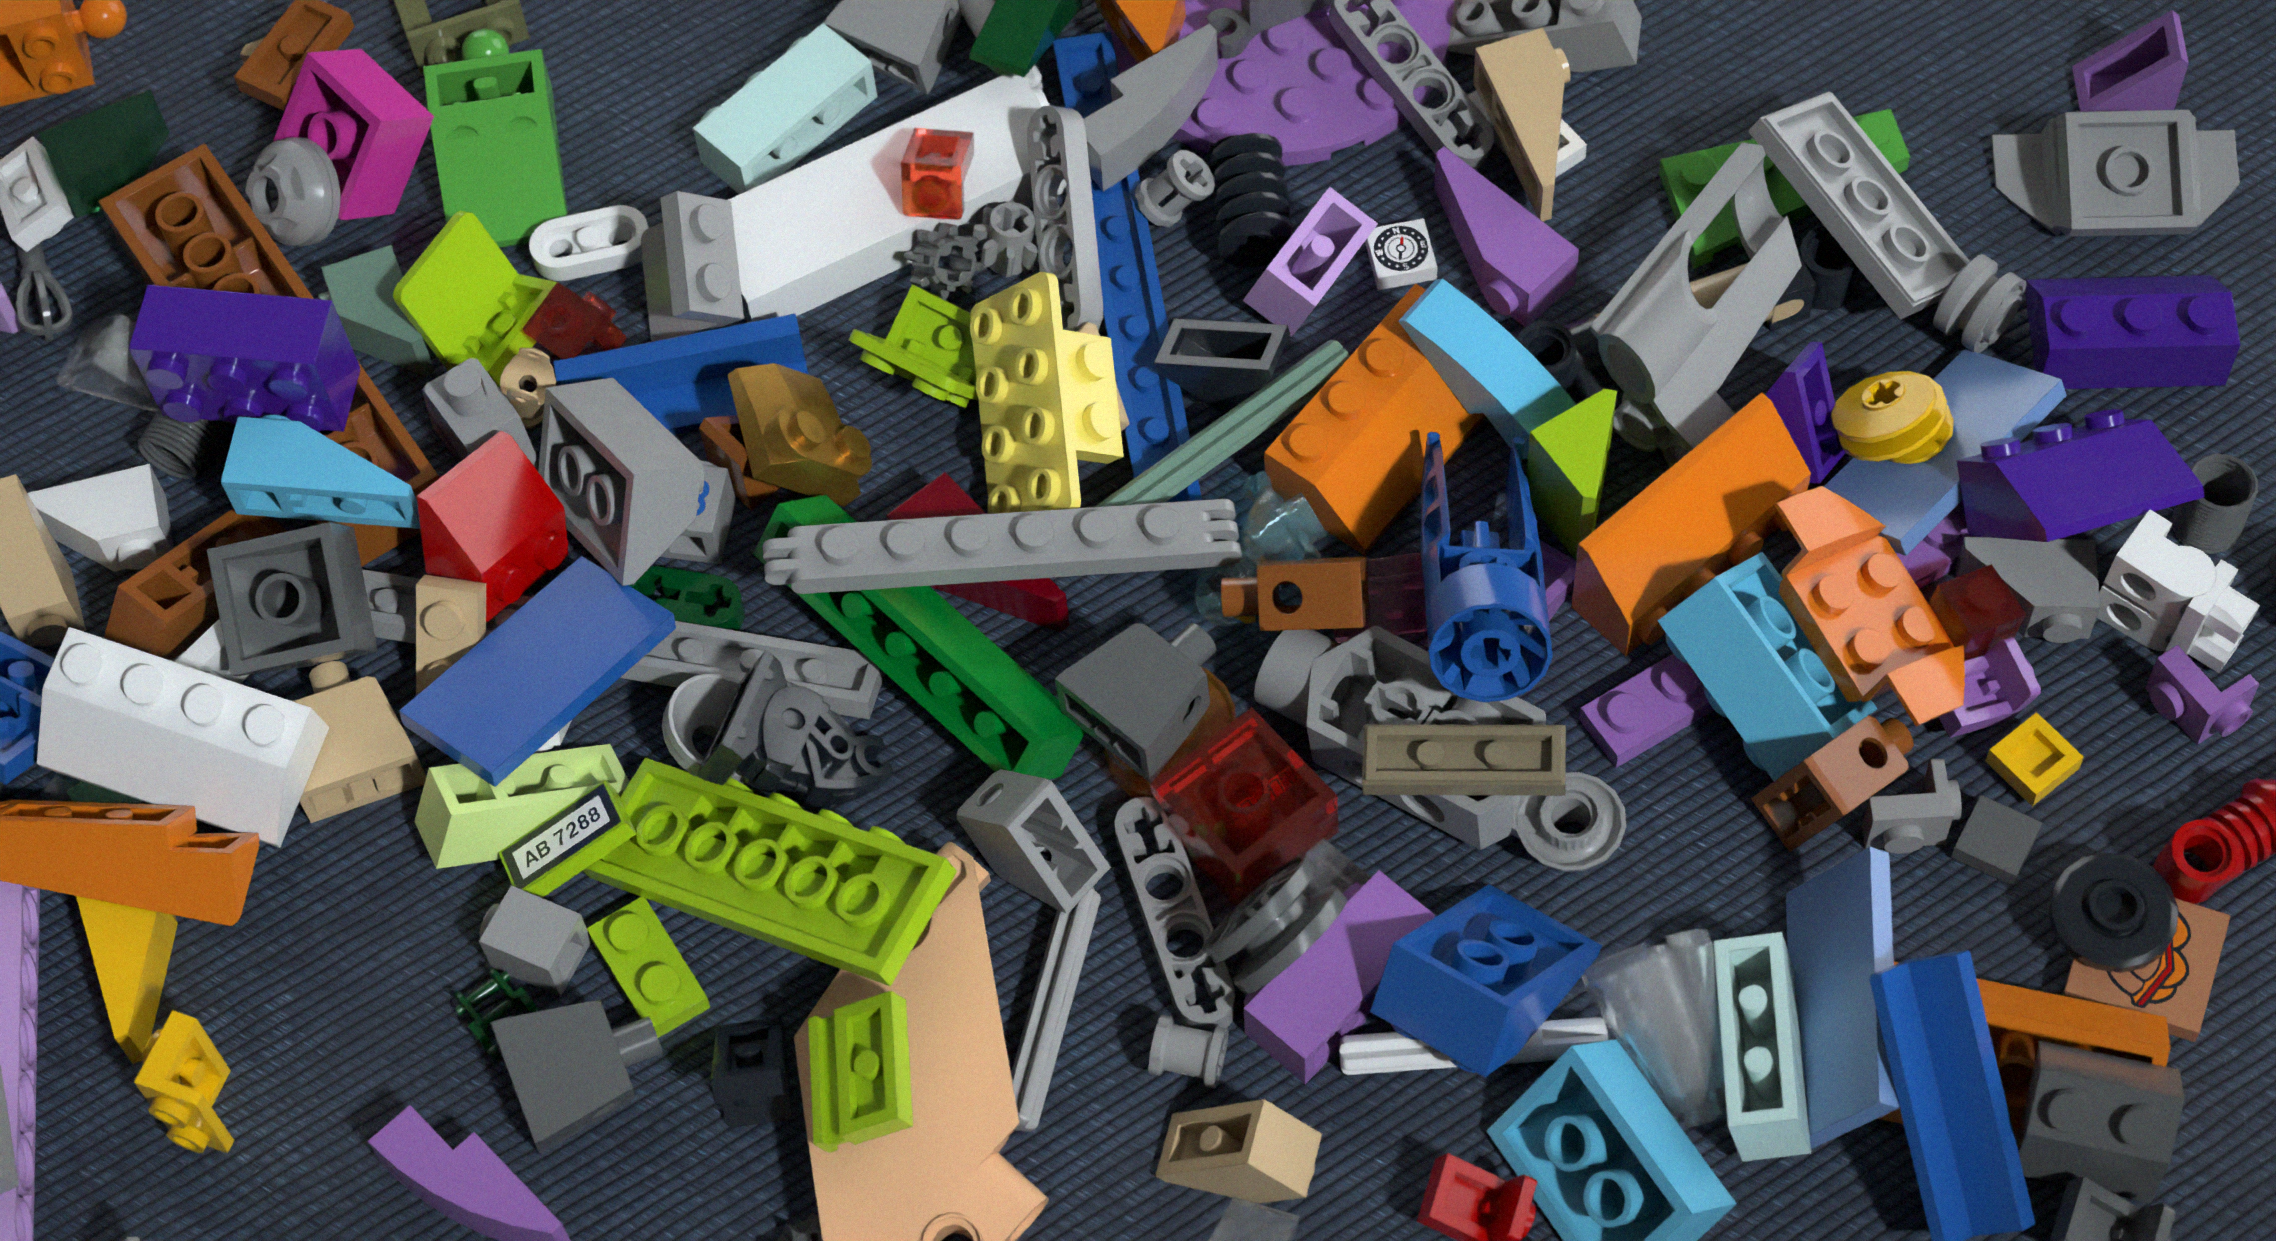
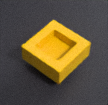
(2034, 759)

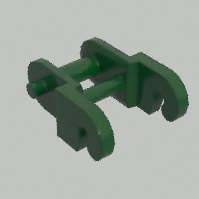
(519, 1000)

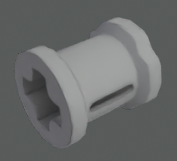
(1174, 188)
(1188, 1051)

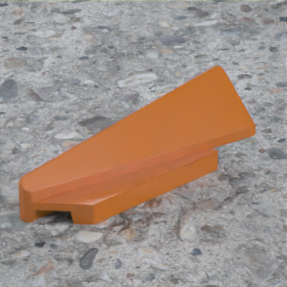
(128, 856)

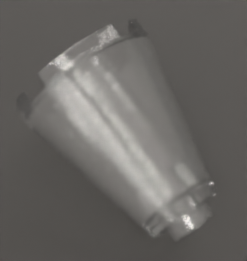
(1667, 1020)

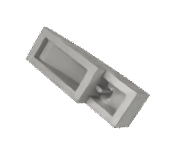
(1149, 106)

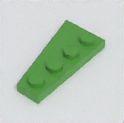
(1689, 173)

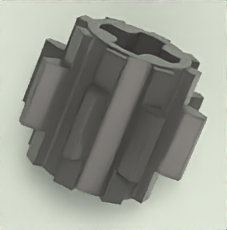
(944, 243)

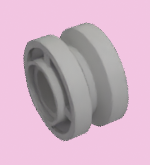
(1979, 303)

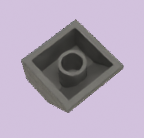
(292, 599)
(2099, 1120)

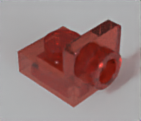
(935, 173)

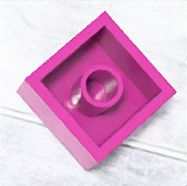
(362, 124)

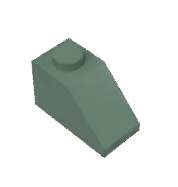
(371, 318)

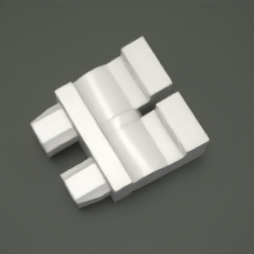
(2174, 596)

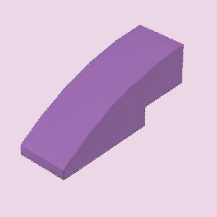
(463, 1182)

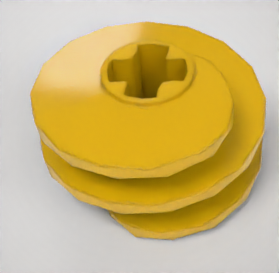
(1893, 418)

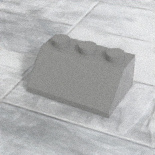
(617, 474)

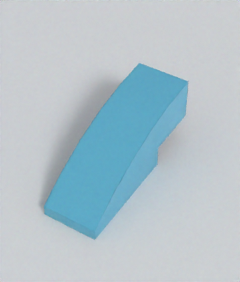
(1484, 363)

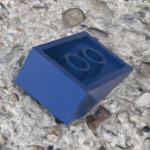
(1481, 978)

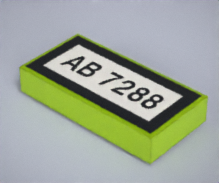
(568, 841)

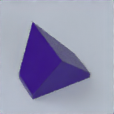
(1805, 406)

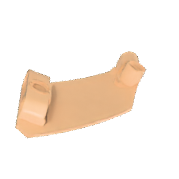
(947, 1166)

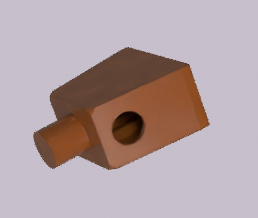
(1331, 588)
(1844, 773)

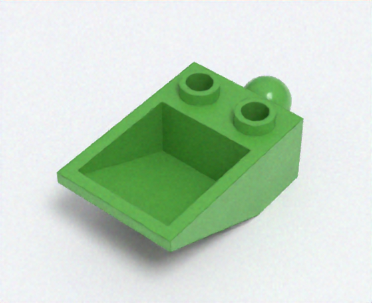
(496, 138)

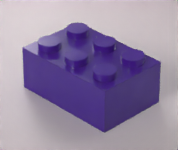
(244, 356)

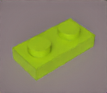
(648, 966)

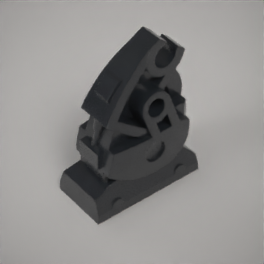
(791, 742)

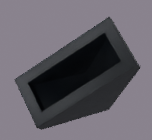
(1221, 358)

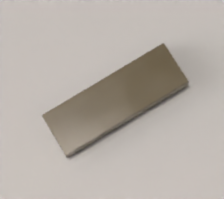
(1464, 760)

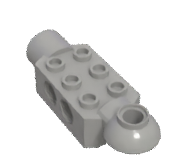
(1390, 682)

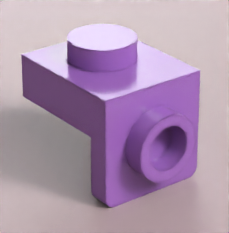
(1994, 689)
(2193, 701)

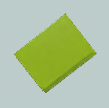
(1570, 467)

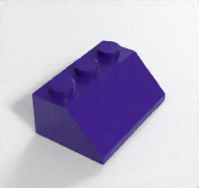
(2133, 331)
(2073, 479)

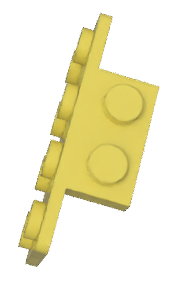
(1041, 398)

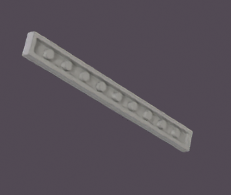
(840, 675)

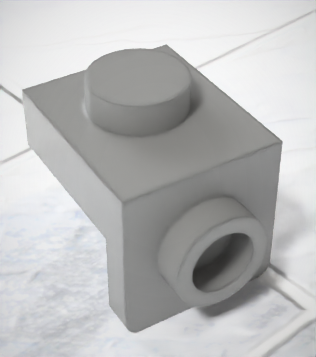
(1914, 820)

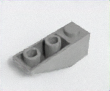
(1588, 31)

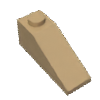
(1523, 95)
(35, 577)

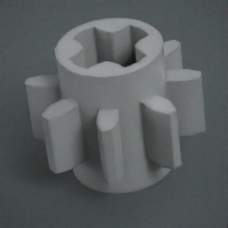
(1008, 239)

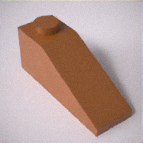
(175, 597)

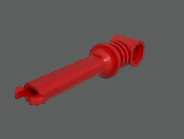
(2225, 840)

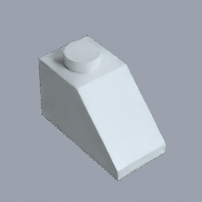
(110, 517)

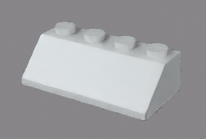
(176, 736)

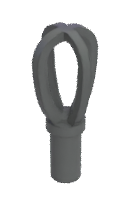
(36, 277)

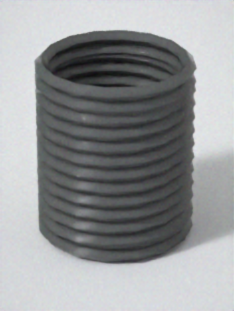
(180, 446)
(2211, 526)

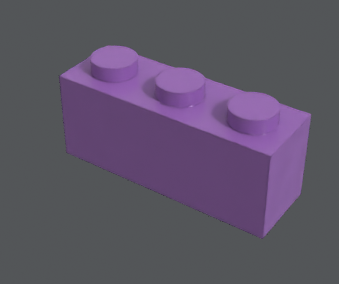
(1334, 981)

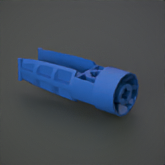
(1480, 600)

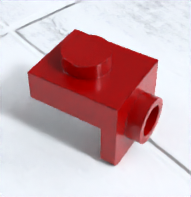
(1475, 1203)

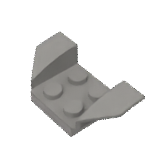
(2117, 172)

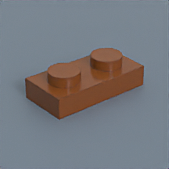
(278, 59)

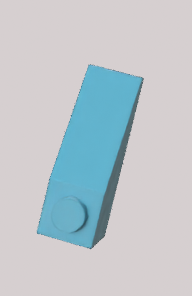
(300, 474)

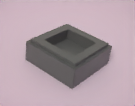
(1996, 840)

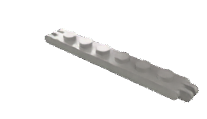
(1004, 546)

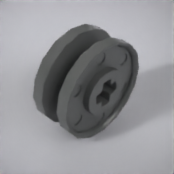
(1275, 924)

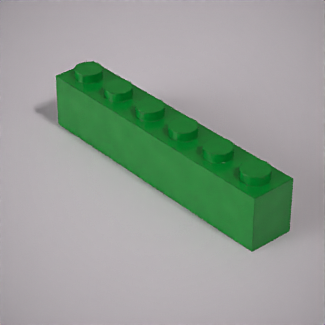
(942, 662)

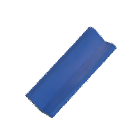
(688, 374)
(1951, 1097)

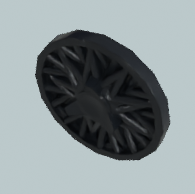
(2113, 912)

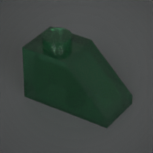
(105, 149)

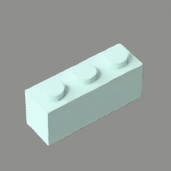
(785, 110)
(1761, 1047)

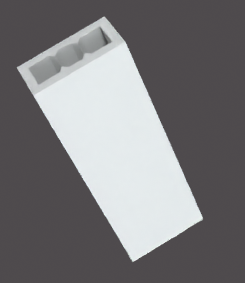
(843, 214)

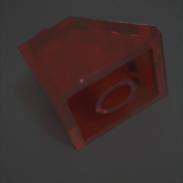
(1246, 805)

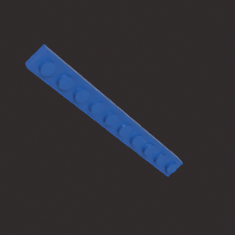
(1128, 275)

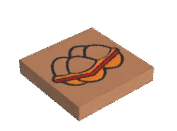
(2171, 985)

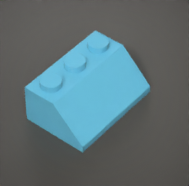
(1760, 667)
(1608, 1153)

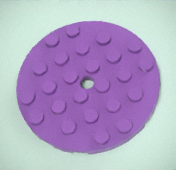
(1302, 82)

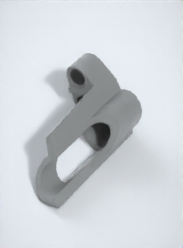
(1669, 347)

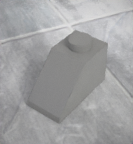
(2049, 580)

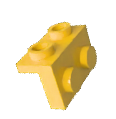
(182, 1081)

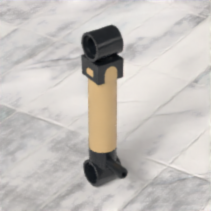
(1576, 350)

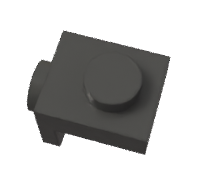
(2097, 1214)

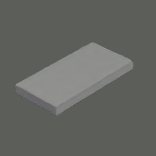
(1861, 202)

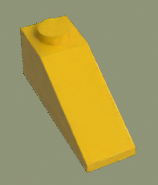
(131, 962)

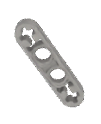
(1419, 70)
(1055, 137)
(1170, 916)

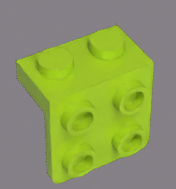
(470, 298)
(928, 346)

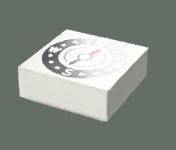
(1401, 254)

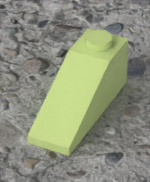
(472, 820)

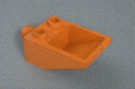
(48, 46)

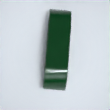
(691, 592)

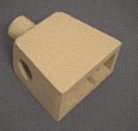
(364, 749)

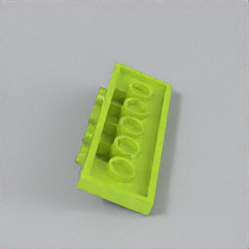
(775, 870)

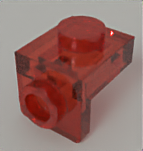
(568, 322)

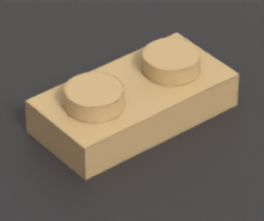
(447, 624)

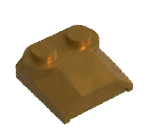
(797, 433)

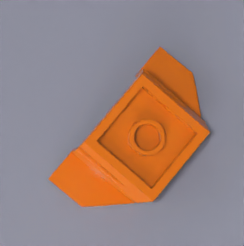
(1866, 609)

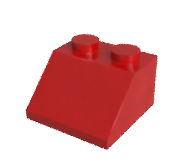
(493, 523)

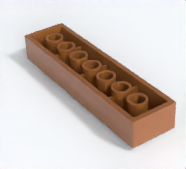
(198, 232)

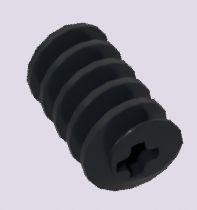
(1249, 198)

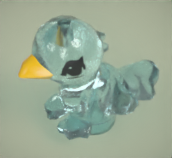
(1270, 533)

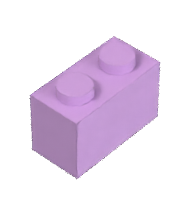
(1310, 261)

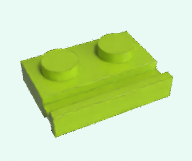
(860, 1072)

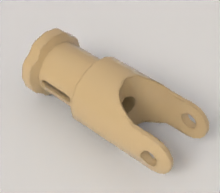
(528, 368)

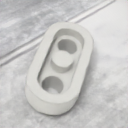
(590, 242)

